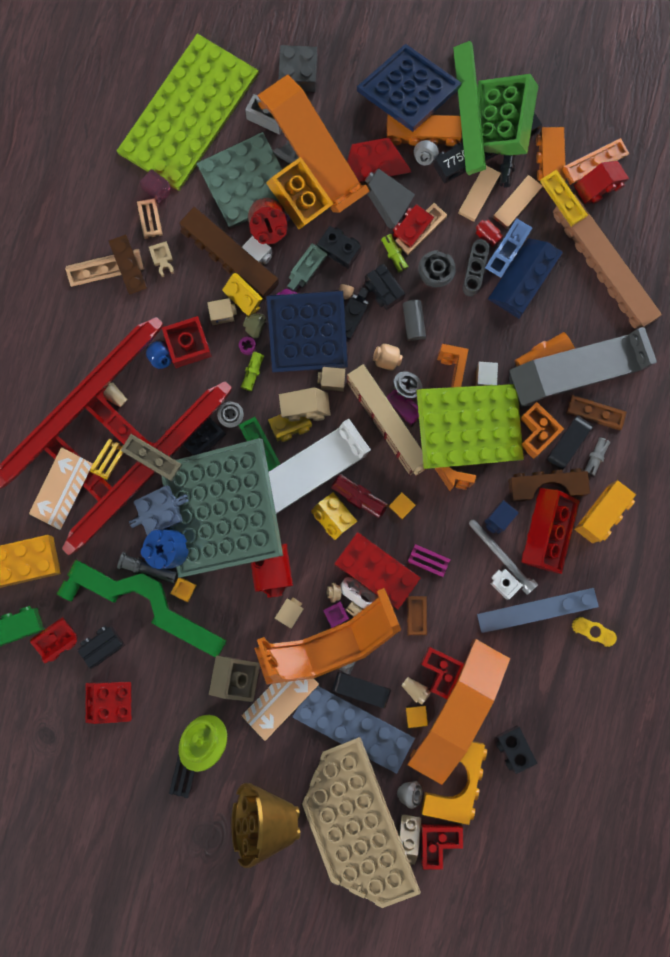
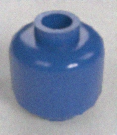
(159, 354)

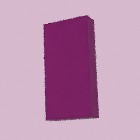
(404, 407)

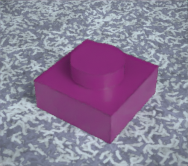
(336, 614)

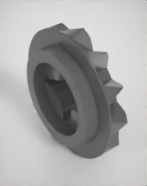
(413, 383)

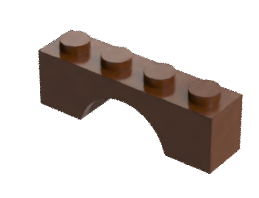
(572, 483)

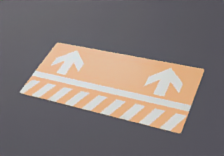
(60, 488)
(277, 705)

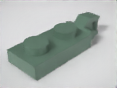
(306, 267)

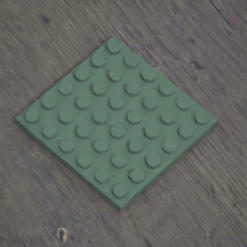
(228, 508)

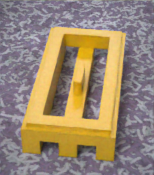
(115, 446)

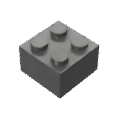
(300, 65)

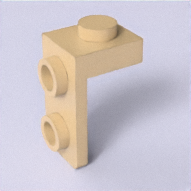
(410, 836)

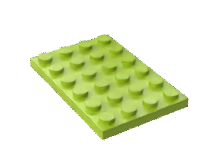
(469, 425)

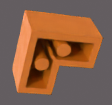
(544, 429)

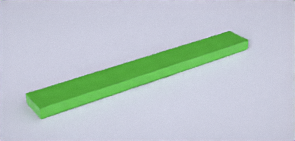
(469, 108)

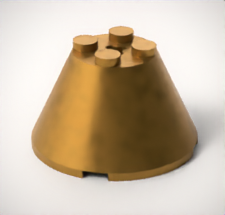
(262, 824)

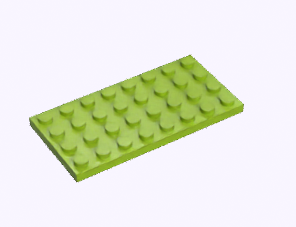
(188, 111)

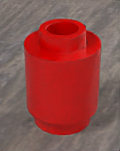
(489, 232)

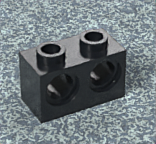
(519, 747)

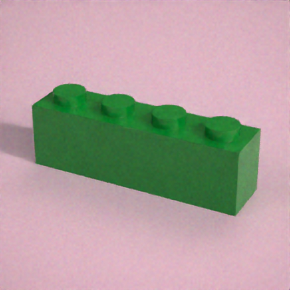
(20, 625)

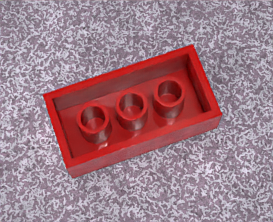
(377, 570)

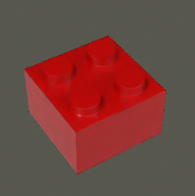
(186, 342)

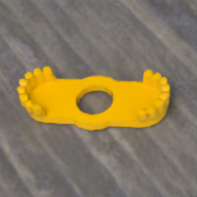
(583, 626)

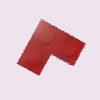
(602, 179)
(447, 671)
(435, 839)

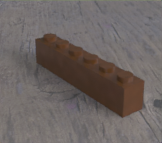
(227, 252)

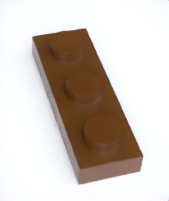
(127, 264)

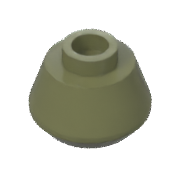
(254, 324)

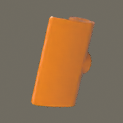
(553, 346)

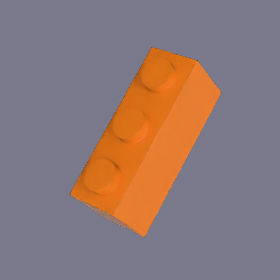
(551, 151)

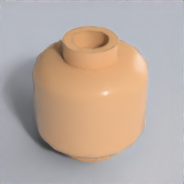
(387, 357)

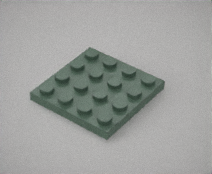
(240, 177)

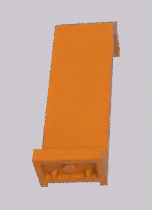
(312, 142)
(448, 355)

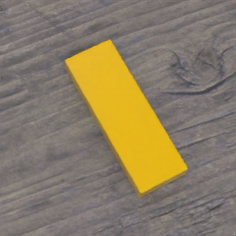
(563, 198)

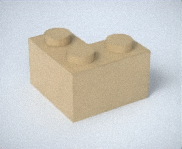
(306, 402)

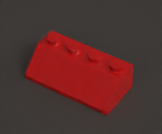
(550, 530)

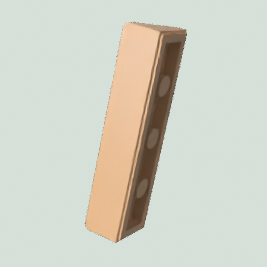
(96, 269)

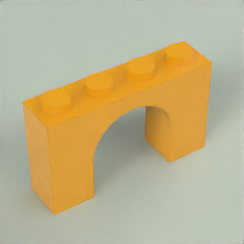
(460, 806)

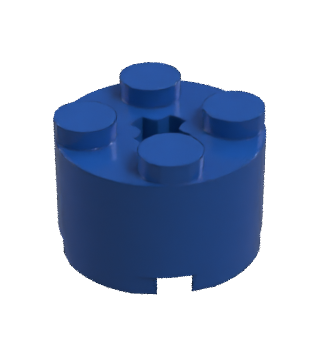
(165, 549)

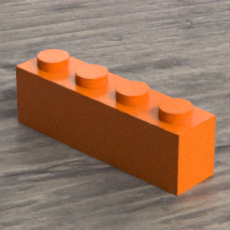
(436, 128)

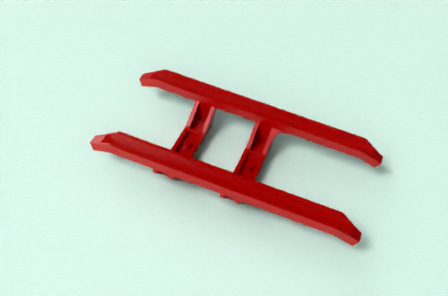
(90, 396)

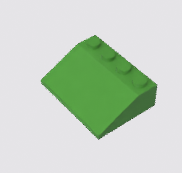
(507, 113)

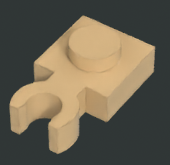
(161, 256)

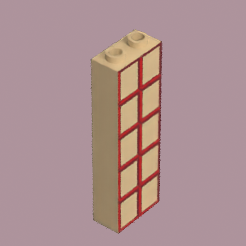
(386, 420)

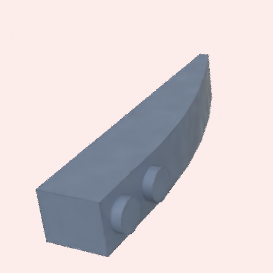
(537, 610)

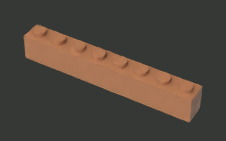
(611, 270)

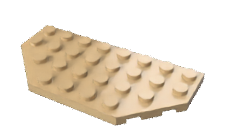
(357, 828)

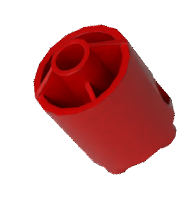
(268, 230)
(272, 574)

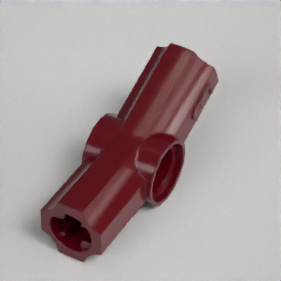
(359, 496)

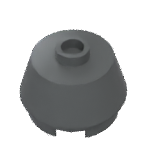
(436, 269)

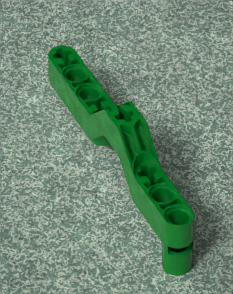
(150, 588)

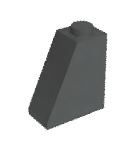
(388, 197)

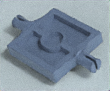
(158, 510)

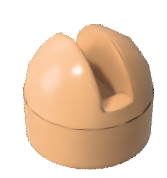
(347, 290)

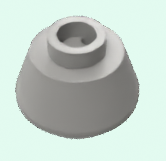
(425, 152)
(228, 409)
(410, 794)

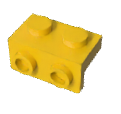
(242, 294)
(333, 516)

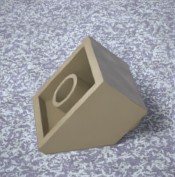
(234, 679)

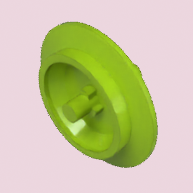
(202, 743)

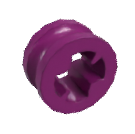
(245, 340)

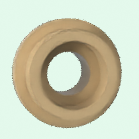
(334, 592)

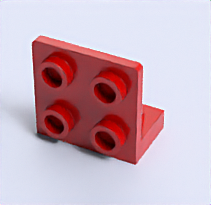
(108, 702)

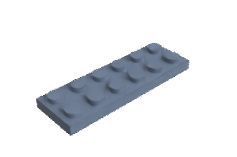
(347, 722)

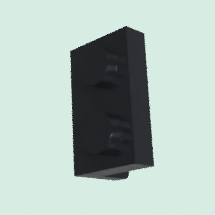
(204, 437)

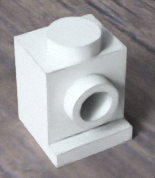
(511, 589)

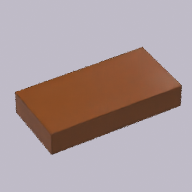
(417, 615)

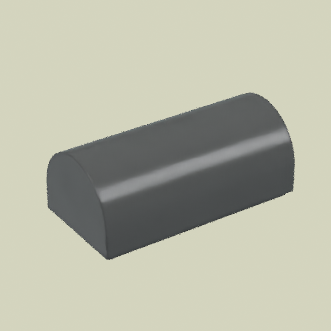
(414, 320)

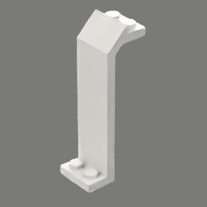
(316, 465)

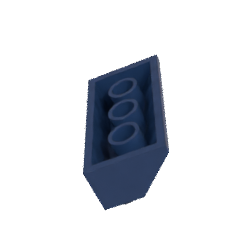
(525, 276)

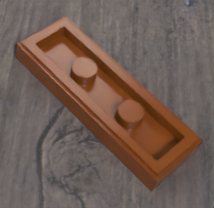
(596, 412)

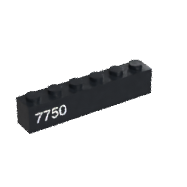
(452, 163)

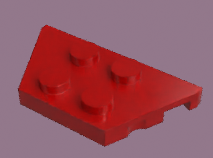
(375, 155)

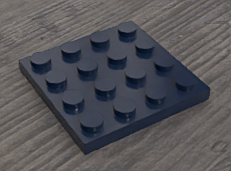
(409, 87)
(307, 331)

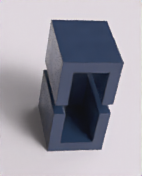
(500, 517)

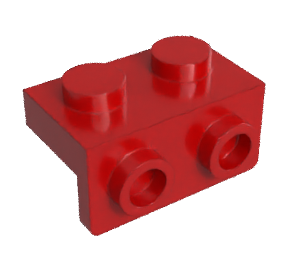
(413, 225)
(54, 640)

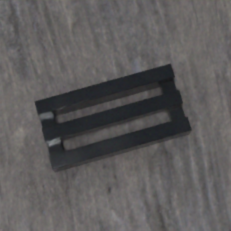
(172, 789)

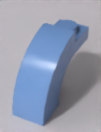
(508, 248)

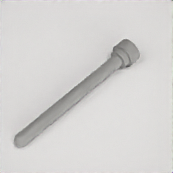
(528, 584)

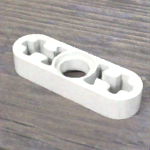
(355, 587)

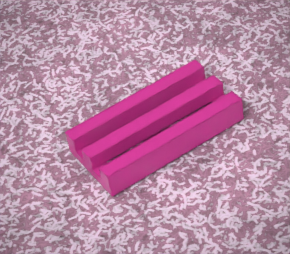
(433, 554)

